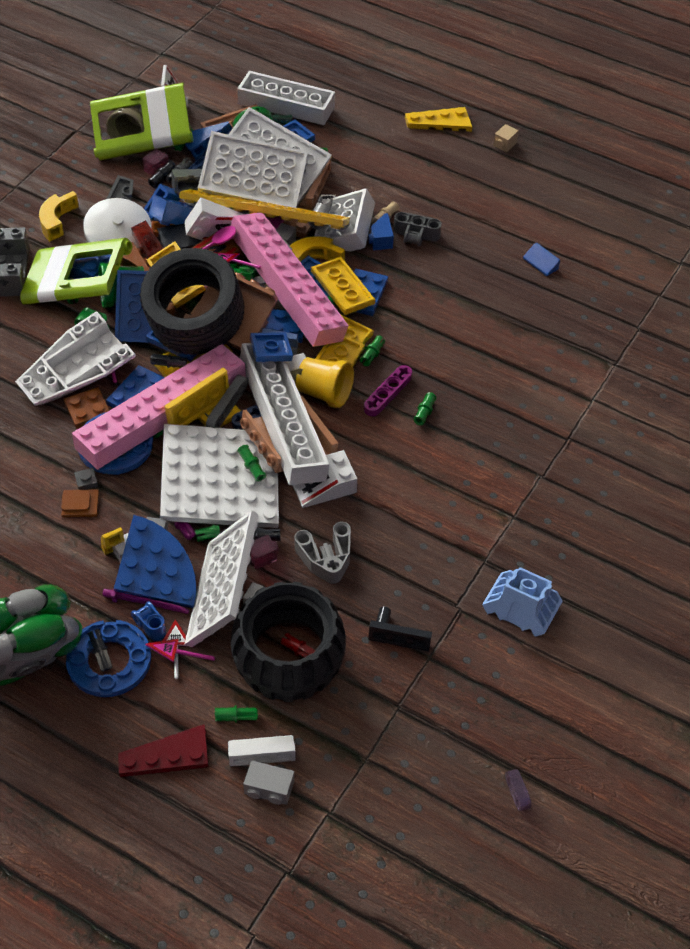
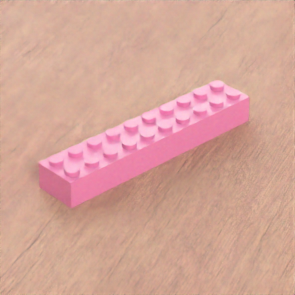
(289, 280)
(145, 412)

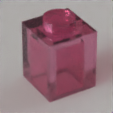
(154, 160)
(263, 552)

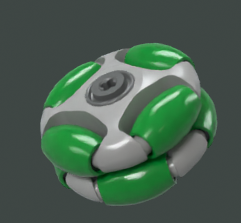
(35, 631)

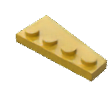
(446, 118)

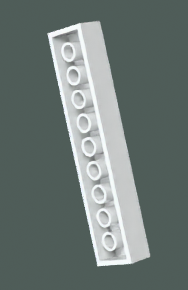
(286, 419)

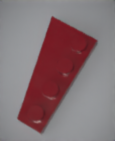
(173, 753)

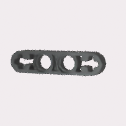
(227, 402)

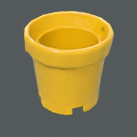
(326, 380)

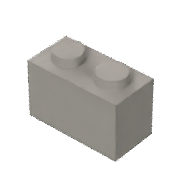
(268, 782)

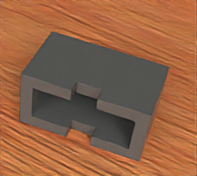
(185, 179)

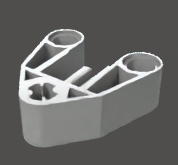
(331, 567)

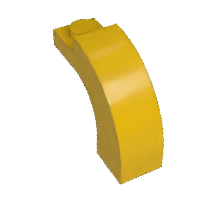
(52, 210)
(316, 248)

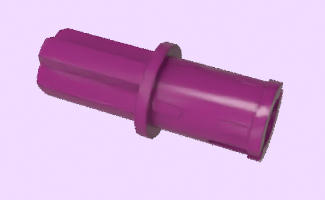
(186, 529)

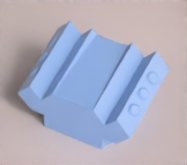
(523, 600)

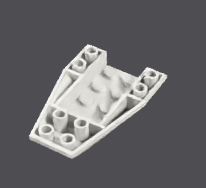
(75, 361)

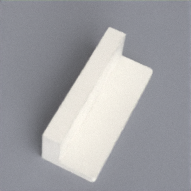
(261, 750)

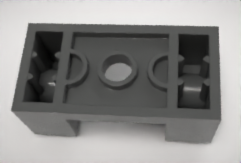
(13, 260)

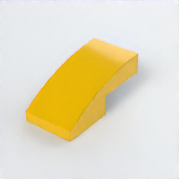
(111, 539)

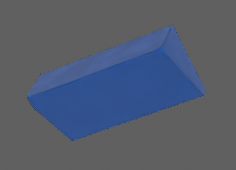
(542, 259)

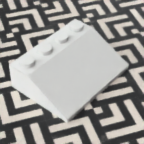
(357, 206)

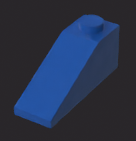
(202, 136)

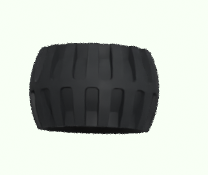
(280, 605)

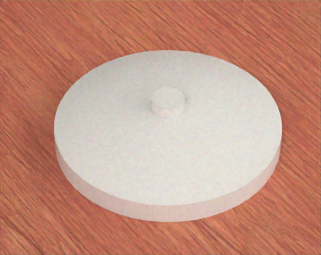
(113, 220)

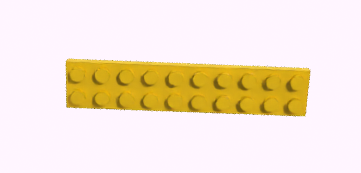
(269, 209)

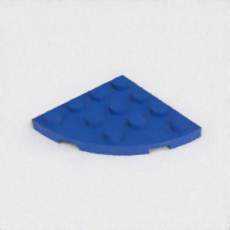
(155, 566)

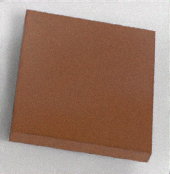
(80, 503)

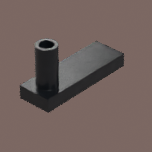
(397, 635)

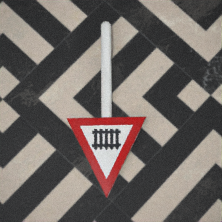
(176, 632)

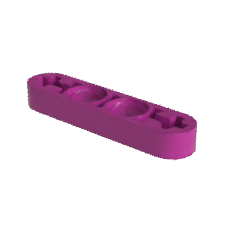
(391, 392)

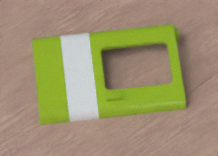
(163, 119)
(52, 267)

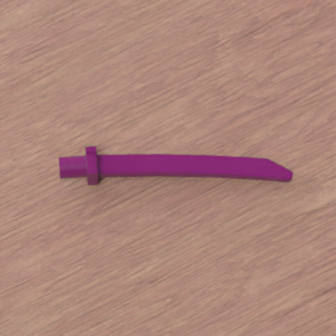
(117, 595)

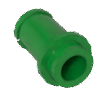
(210, 532)

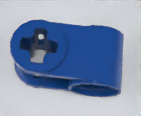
(147, 619)

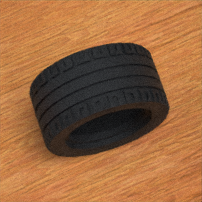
(186, 269)

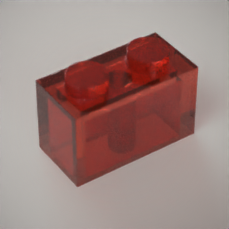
(146, 239)

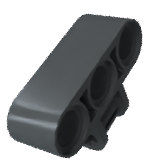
(417, 228)

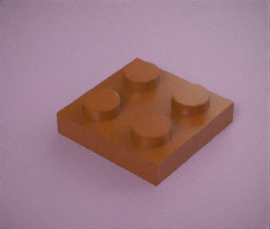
(85, 406)

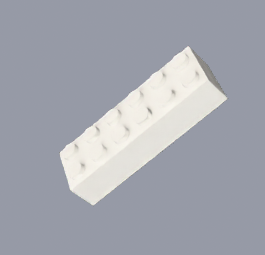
(286, 97)

